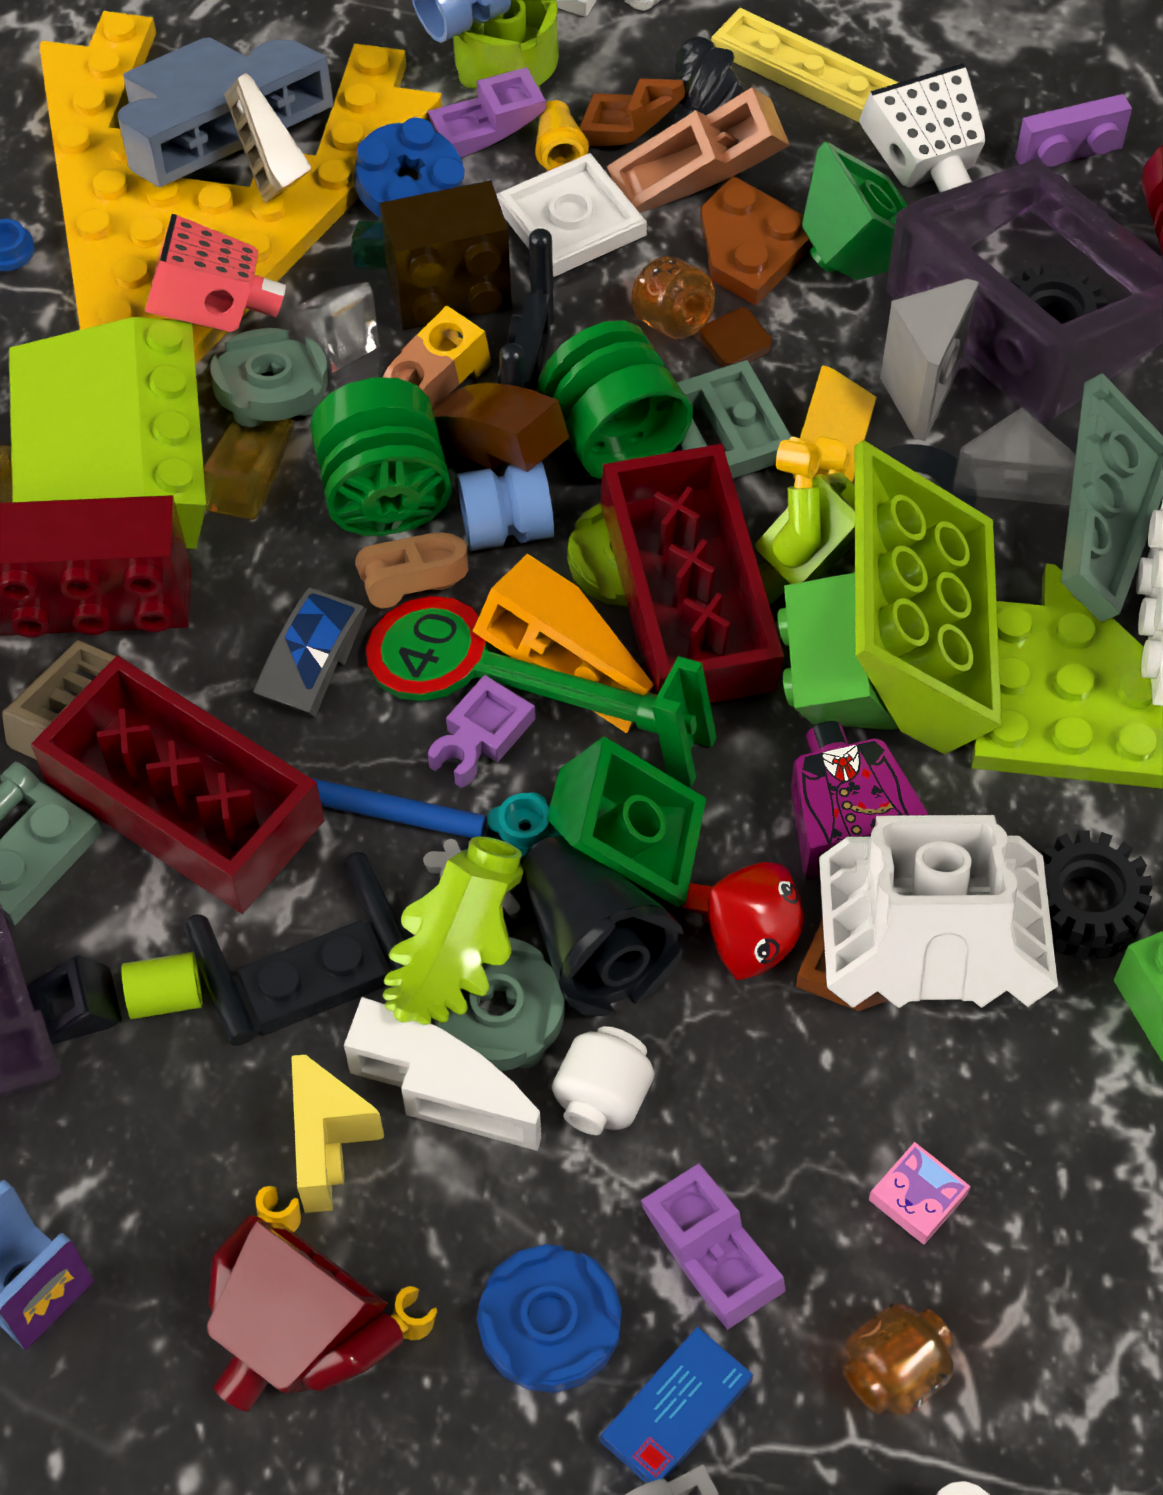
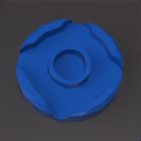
(549, 1318)

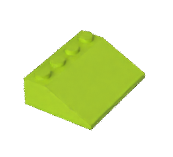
(109, 417)
(925, 603)

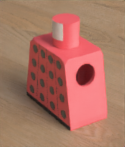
(209, 278)

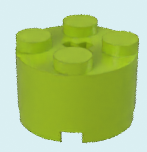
(509, 43)

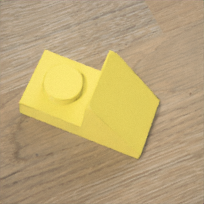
(324, 1119)

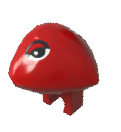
(751, 916)

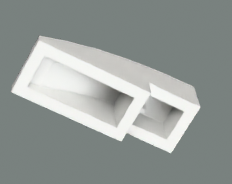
(440, 1077)

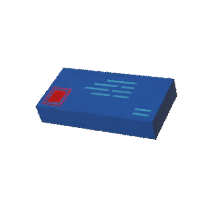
(676, 1408)

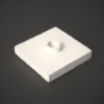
(579, 210)

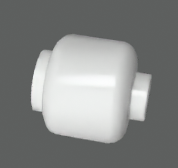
(603, 1080)

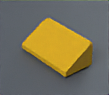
(839, 412)

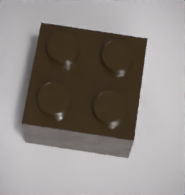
(447, 252)

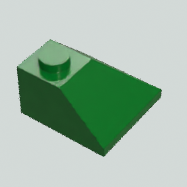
(850, 214)
(629, 818)

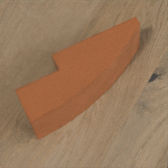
(700, 151)

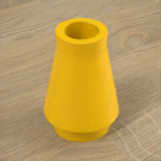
(558, 137)

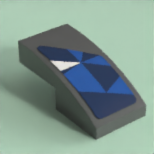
(308, 650)

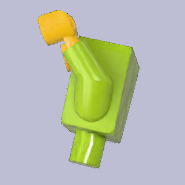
(819, 515)

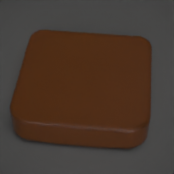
(736, 338)

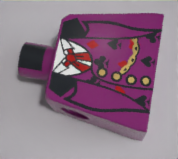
(843, 790)

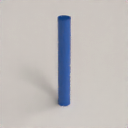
(401, 810)

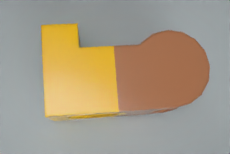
(441, 359)

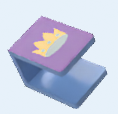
(43, 1287)

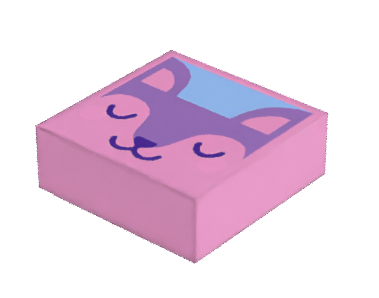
(919, 1193)

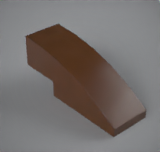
(500, 424)

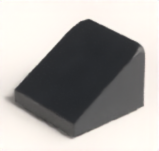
(76, 999)

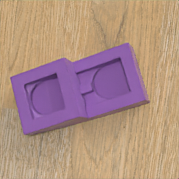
(501, 108)
(712, 1246)

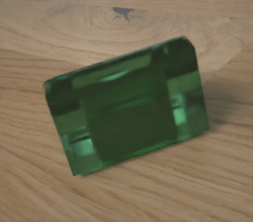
(368, 245)

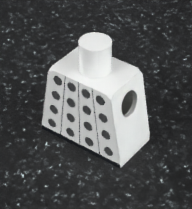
(927, 128)

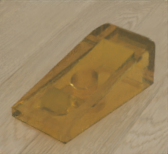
(245, 467)

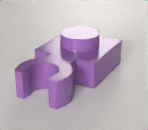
(482, 723)

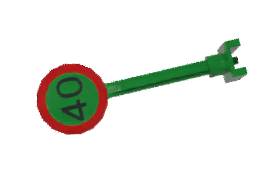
(431, 652)

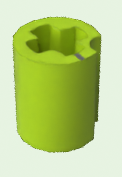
(161, 985)

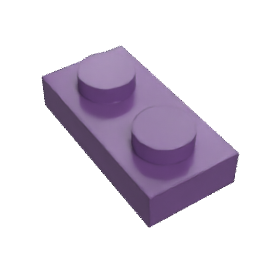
(1074, 131)

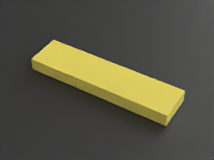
(799, 63)

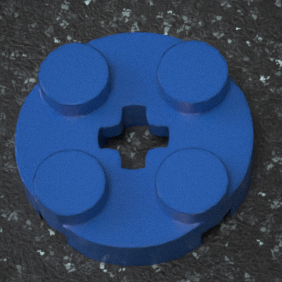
(405, 145)

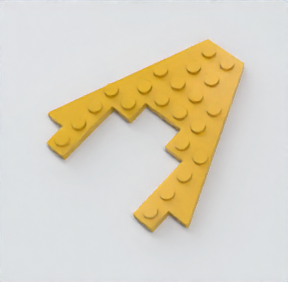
(121, 219)

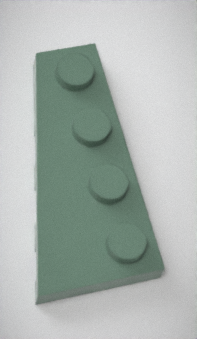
(1111, 498)

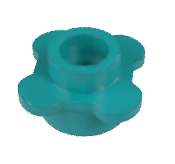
(521, 809)

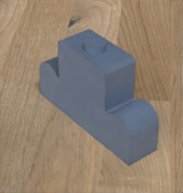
(179, 106)

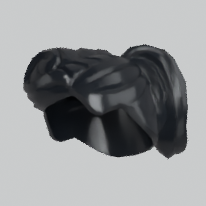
(705, 76)

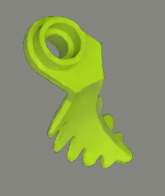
(454, 934)

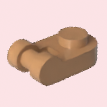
(411, 566)

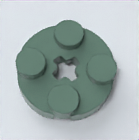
(253, 398)
(526, 1031)

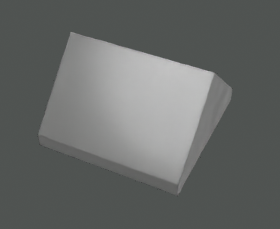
(926, 350)

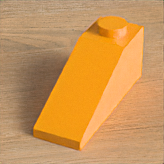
(553, 625)

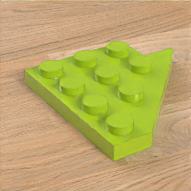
(1071, 696)

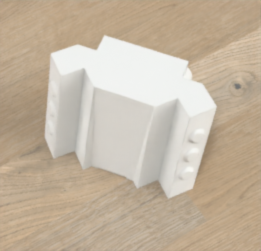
(936, 913)

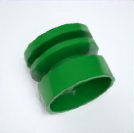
(615, 396)
(380, 457)

